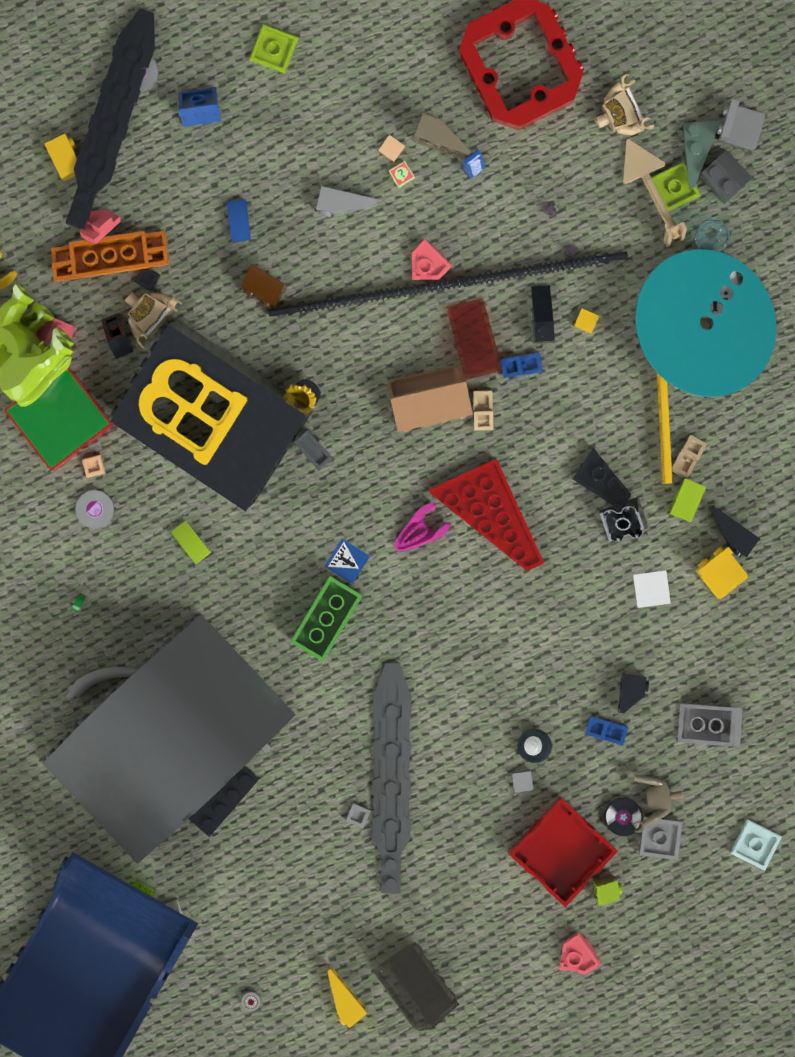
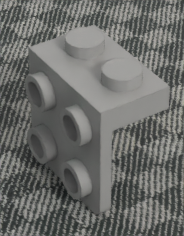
(740, 126)

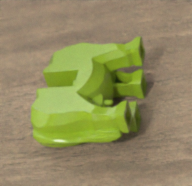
(25, 363)

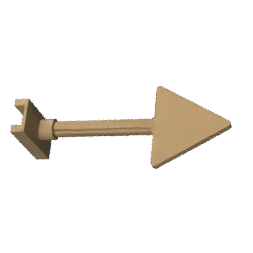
(639, 165)

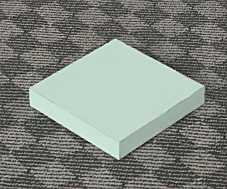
(756, 844)

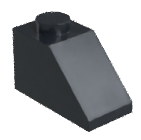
(117, 336)
(631, 691)

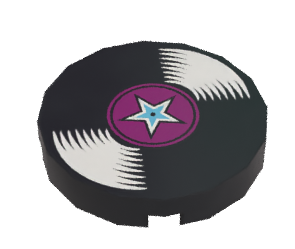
(622, 815)

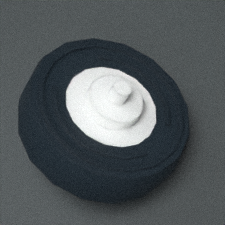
(534, 745)

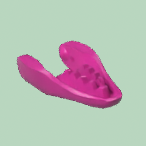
(418, 532)

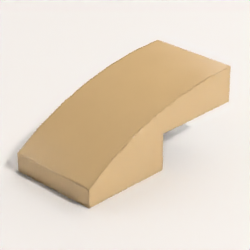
(483, 409)
(688, 456)

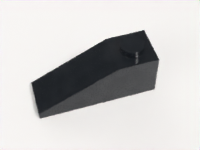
(542, 314)
(735, 535)

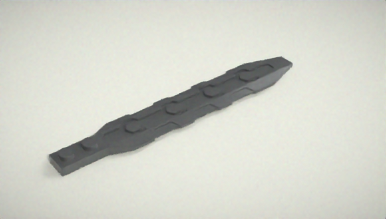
(391, 773)

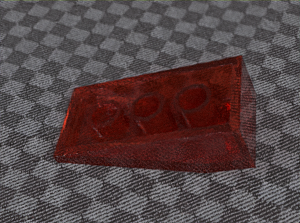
(474, 339)

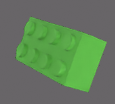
(326, 618)

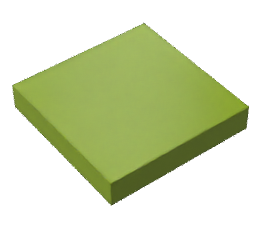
(274, 49)
(674, 187)

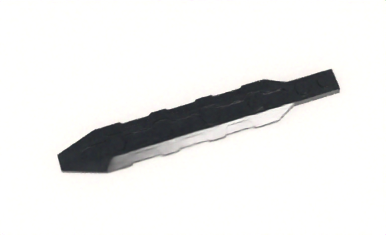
(112, 114)

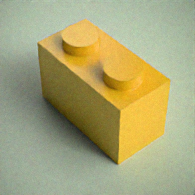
(63, 155)

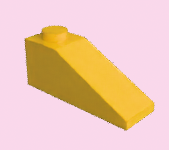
(347, 1004)

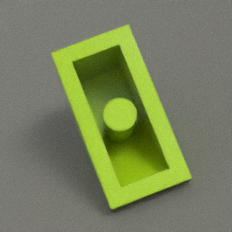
(607, 890)

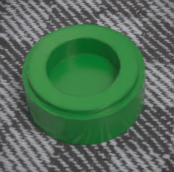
(79, 602)

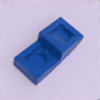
(238, 220)
(522, 365)
(607, 730)

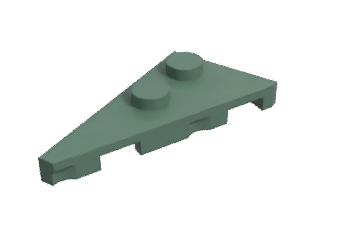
(697, 143)

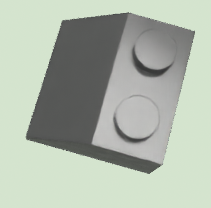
(725, 177)

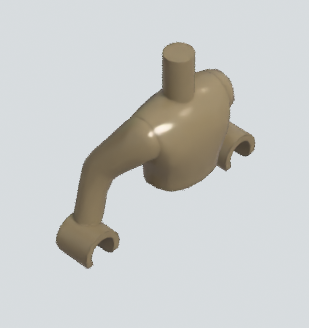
(658, 798)

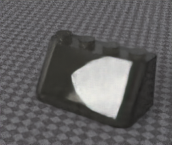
(416, 987)

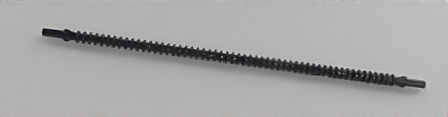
(291, 309)

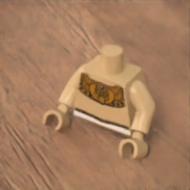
(622, 110)
(149, 314)

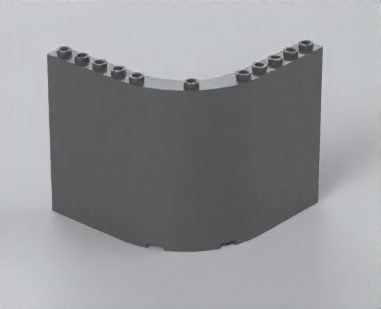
(168, 738)

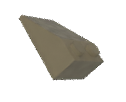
(437, 136)

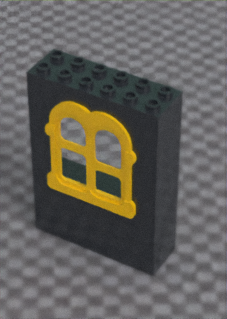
(244, 442)

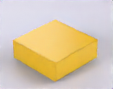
(586, 321)

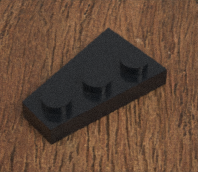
(599, 479)

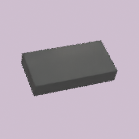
(313, 450)

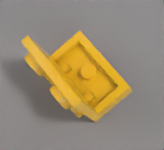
(721, 572)

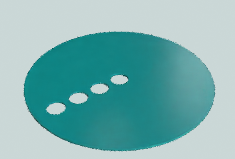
(670, 329)

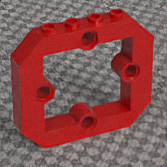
(511, 15)

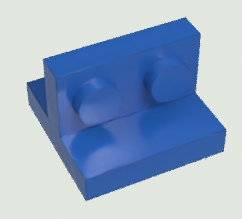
(199, 106)

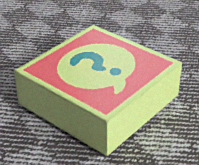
(401, 174)

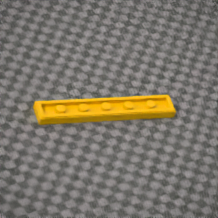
(664, 430)

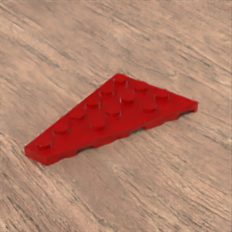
(489, 507)

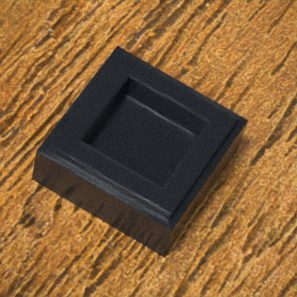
(147, 279)

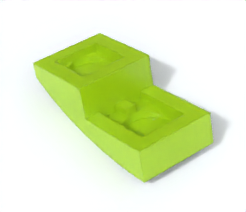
(190, 542)

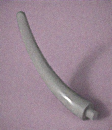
(95, 677)

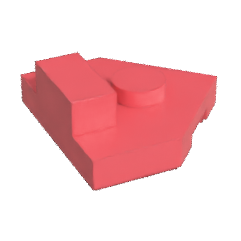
(99, 224)
(428, 262)
(579, 955)

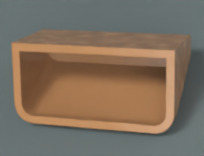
(429, 398)

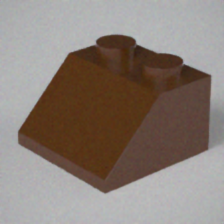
(263, 286)

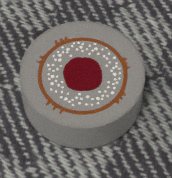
(251, 1001)

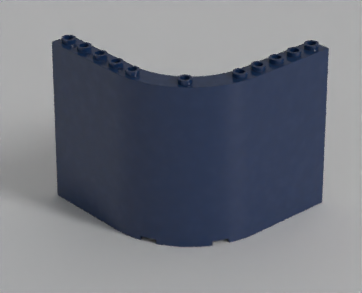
(89, 966)

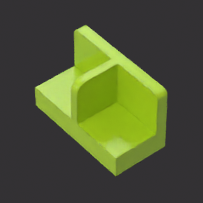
(687, 500)

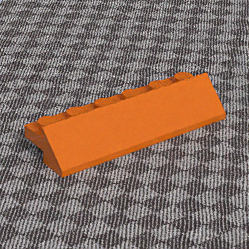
(110, 255)

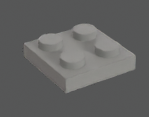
(661, 839)

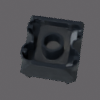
(624, 520)

